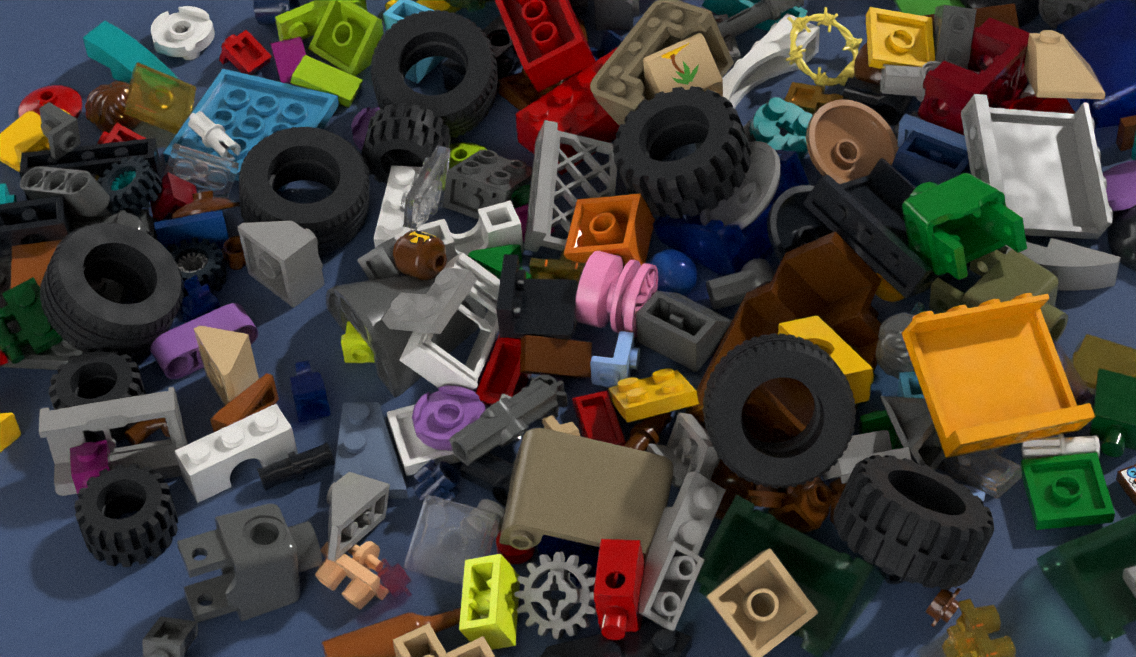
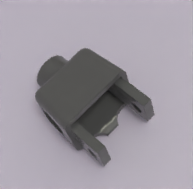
(257, 563)

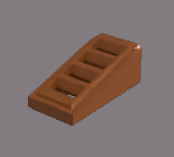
(250, 401)

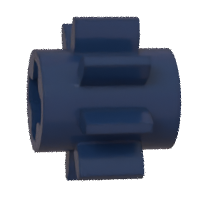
(437, 481)

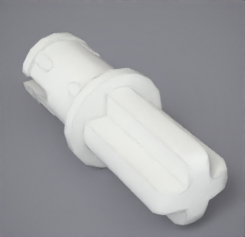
(213, 135)
(1060, 446)

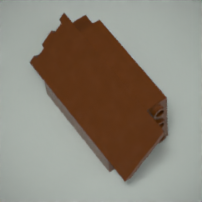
(810, 281)

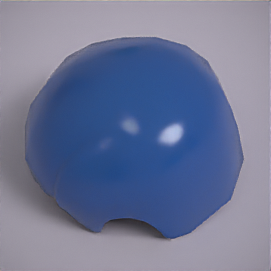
(675, 271)

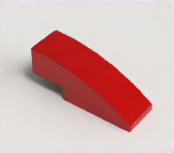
(502, 372)

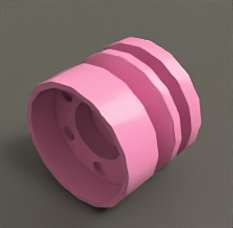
(614, 292)

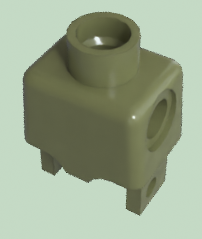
(1003, 280)

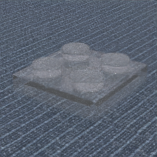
(447, 537)

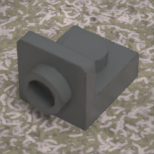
(59, 129)
(169, 637)

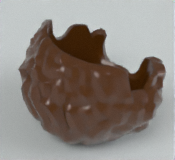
(107, 106)

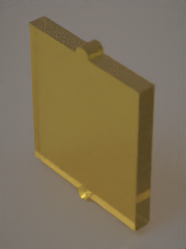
(1103, 354)

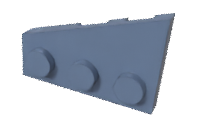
(367, 448)

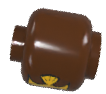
(420, 255)

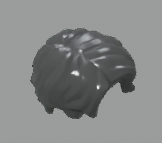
(891, 348)

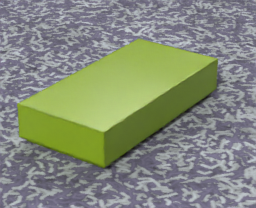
(327, 79)

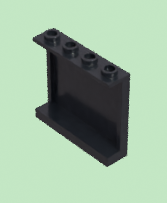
(871, 221)

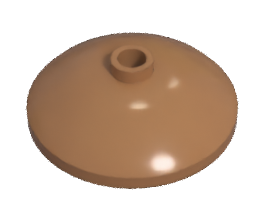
(848, 140)

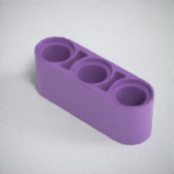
(178, 348)

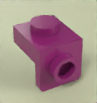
(88, 461)

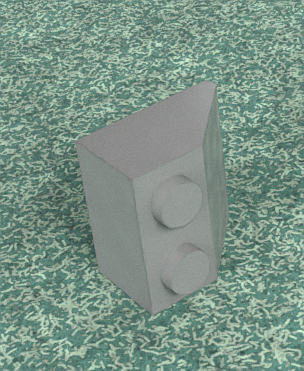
(283, 258)

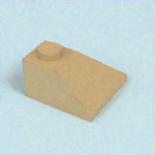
(1058, 68)
(761, 604)

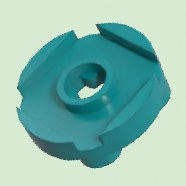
(784, 115)

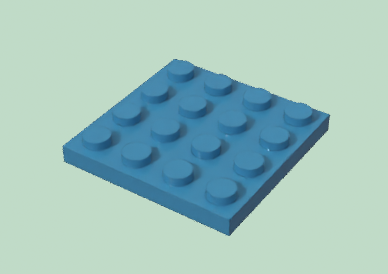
(254, 109)

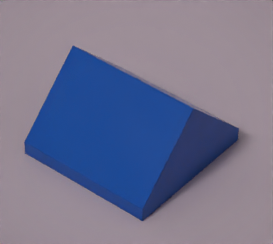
(205, 225)

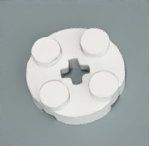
(169, 36)

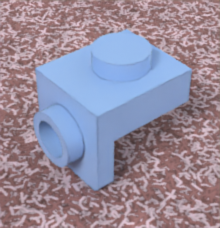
(609, 371)

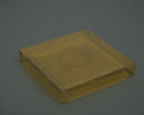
(159, 98)

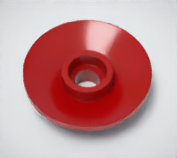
(58, 95)

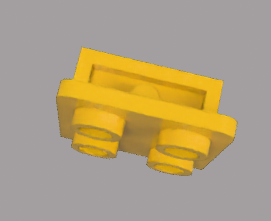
(22, 137)

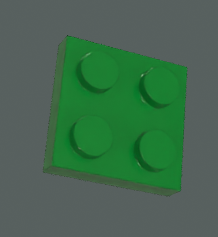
(1067, 491)

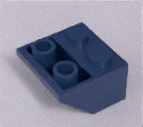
(929, 160)

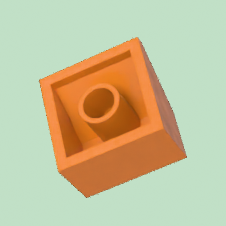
(610, 225)

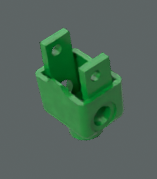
(959, 223)

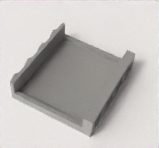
(1042, 166)

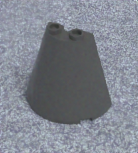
(366, 305)

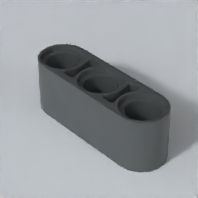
(80, 189)

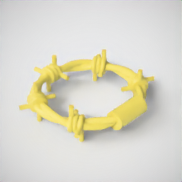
(796, 55)

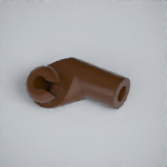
(145, 429)

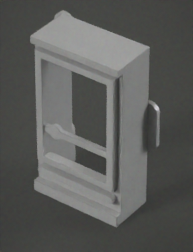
(66, 427)

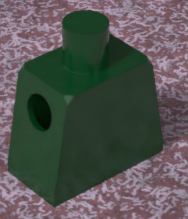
(1114, 412)

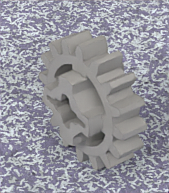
(557, 579)

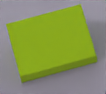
(347, 36)

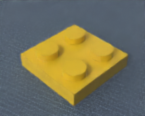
(898, 38)
(652, 395)

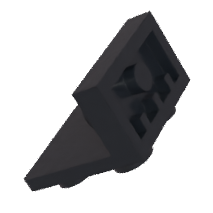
(534, 305)

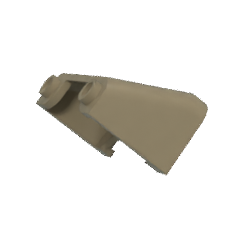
(620, 81)
(584, 491)

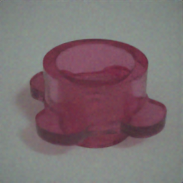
(394, 579)

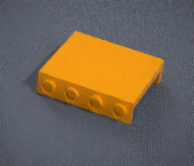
(992, 375)

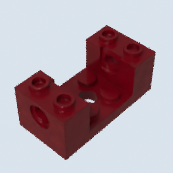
(1000, 60)

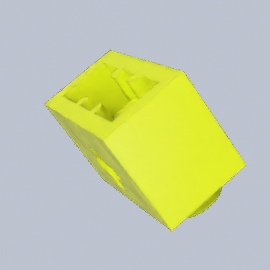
(490, 601)

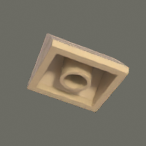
(226, 361)

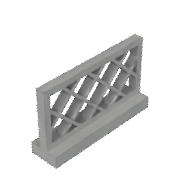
(545, 180)

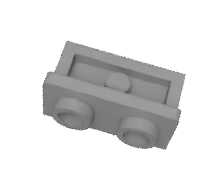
(861, 447)
(688, 449)

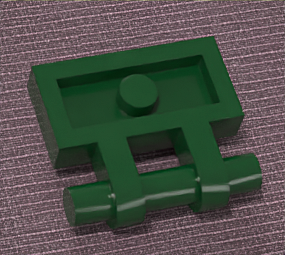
(26, 307)

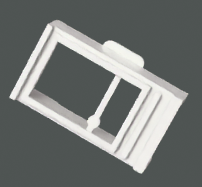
(438, 365)

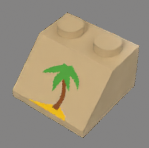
(683, 66)

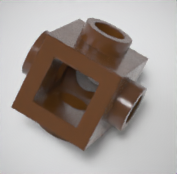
(804, 505)

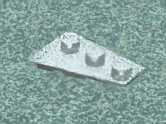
(426, 189)

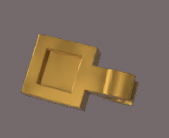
(809, 97)

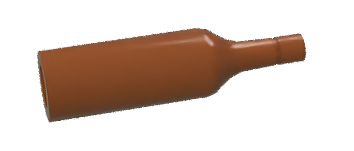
(378, 638)

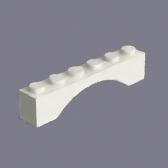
(768, 59)

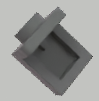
(380, 261)

